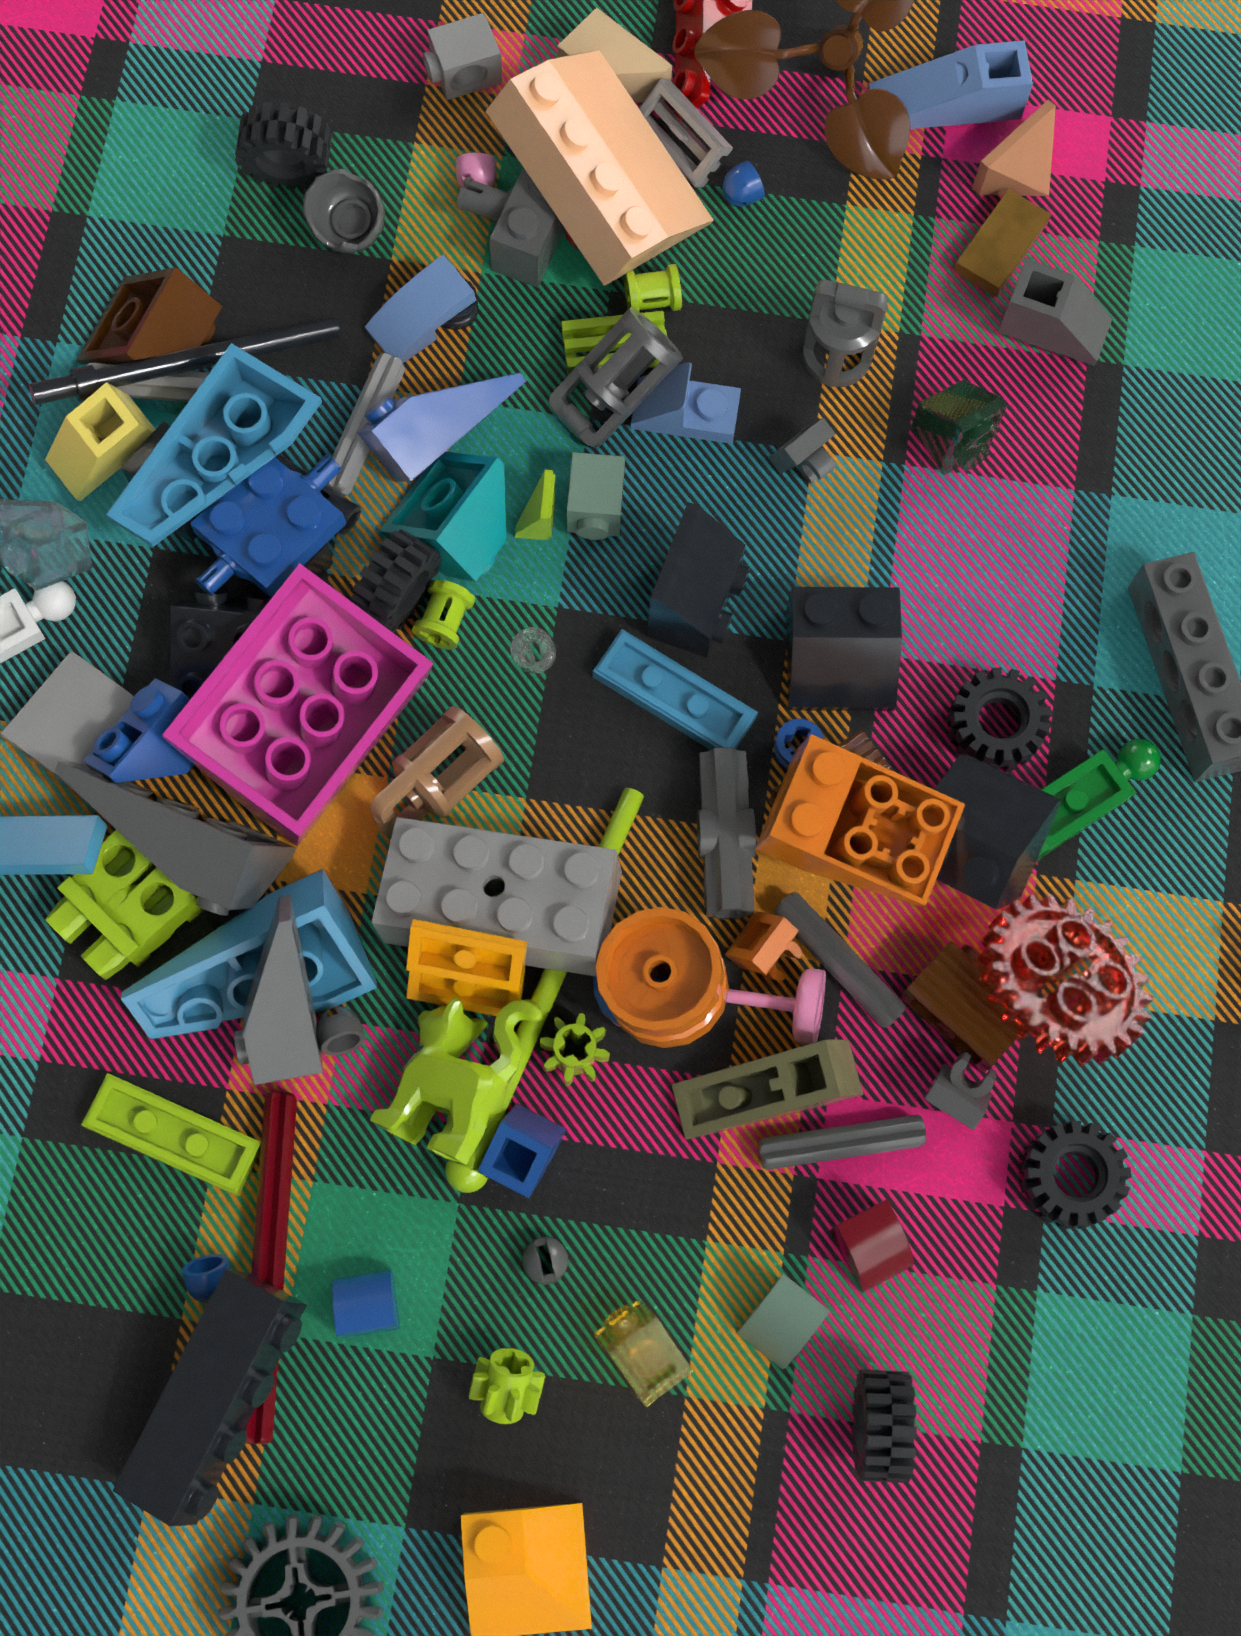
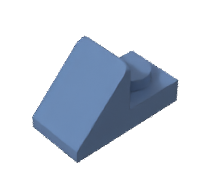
(689, 408)

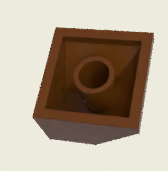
(152, 318)

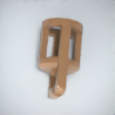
(415, 766)

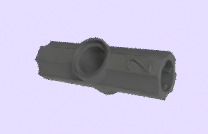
(726, 834)

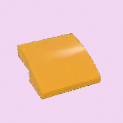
(466, 965)

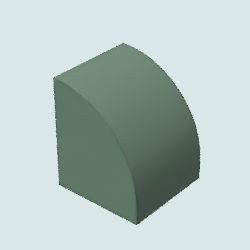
(783, 1321)

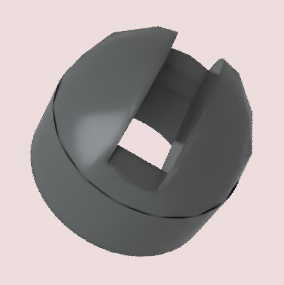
(339, 1032)
(532, 1262)

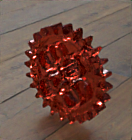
(1090, 1012)

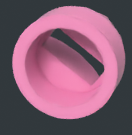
(476, 166)

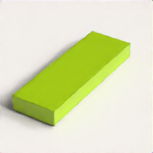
(172, 1134)

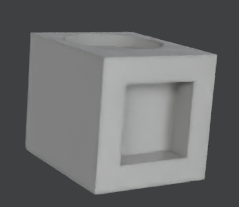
(463, 56)

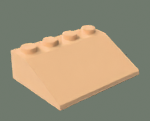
(597, 162)

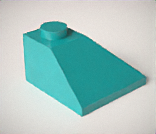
(457, 511)

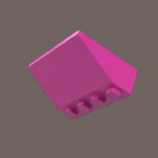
(298, 704)

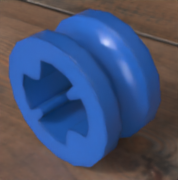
(786, 735)

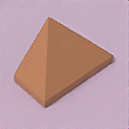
(1021, 159)

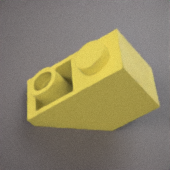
(97, 440)

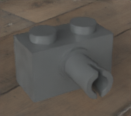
(525, 227)

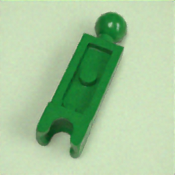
(1098, 789)

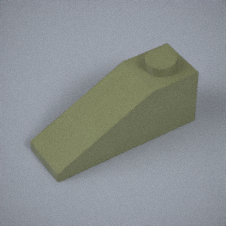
(768, 1088)

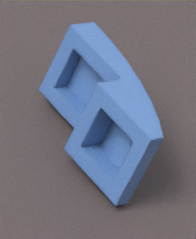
(420, 307)

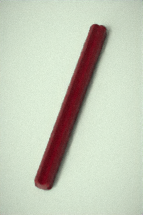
(272, 1224)

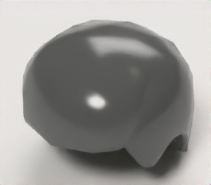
(344, 211)

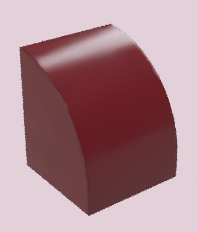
(874, 1245)

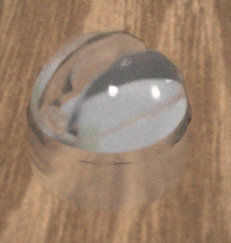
(523, 654)

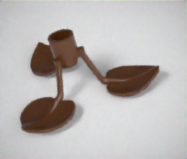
(862, 135)

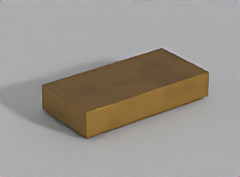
(1002, 242)

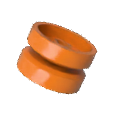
(649, 947)

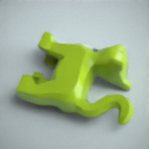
(456, 1087)

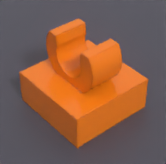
(763, 943)

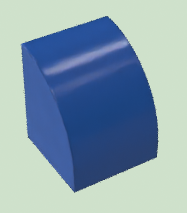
(521, 1150)
(365, 1304)

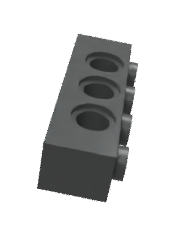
(1191, 662)

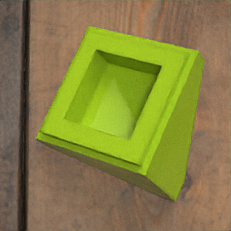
(538, 514)

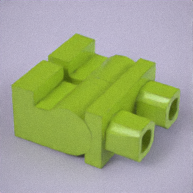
(126, 902)

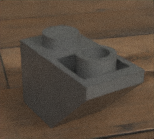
(1056, 313)

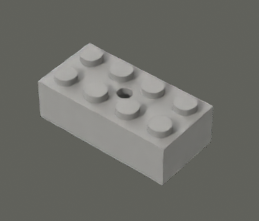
(552, 890)

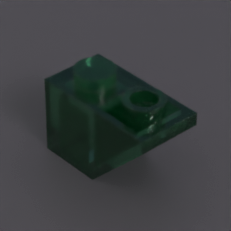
(959, 425)

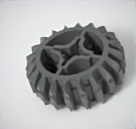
(300, 1570)

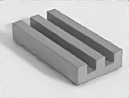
(709, 159)

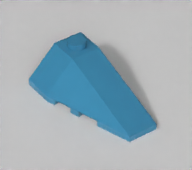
(220, 438)
(216, 973)

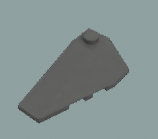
(212, 859)

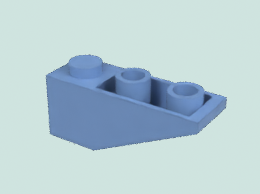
(965, 86)

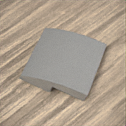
(67, 714)

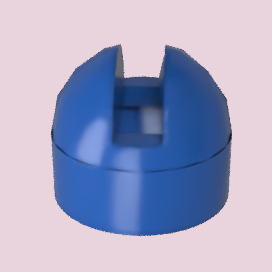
(743, 185)
(204, 1274)

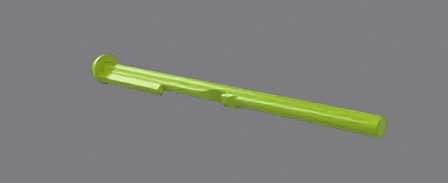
(465, 1177)

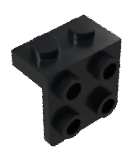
(204, 633)

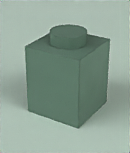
(595, 495)

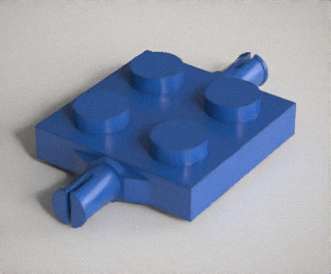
(268, 525)

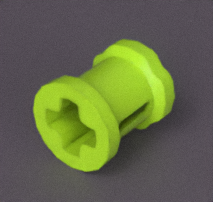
(653, 289)
(456, 601)

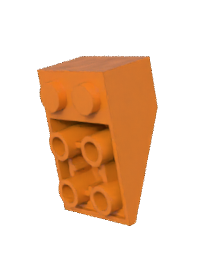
(859, 823)

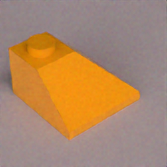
(526, 1570)

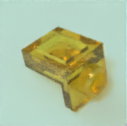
(642, 1351)

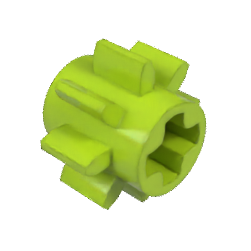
(570, 1065)
(506, 1385)

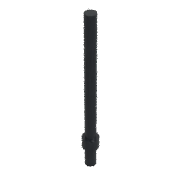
(86, 380)

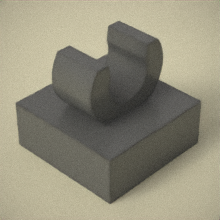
(806, 452)
(960, 1096)

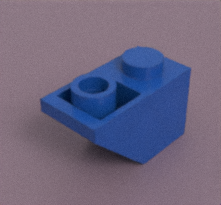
(135, 743)

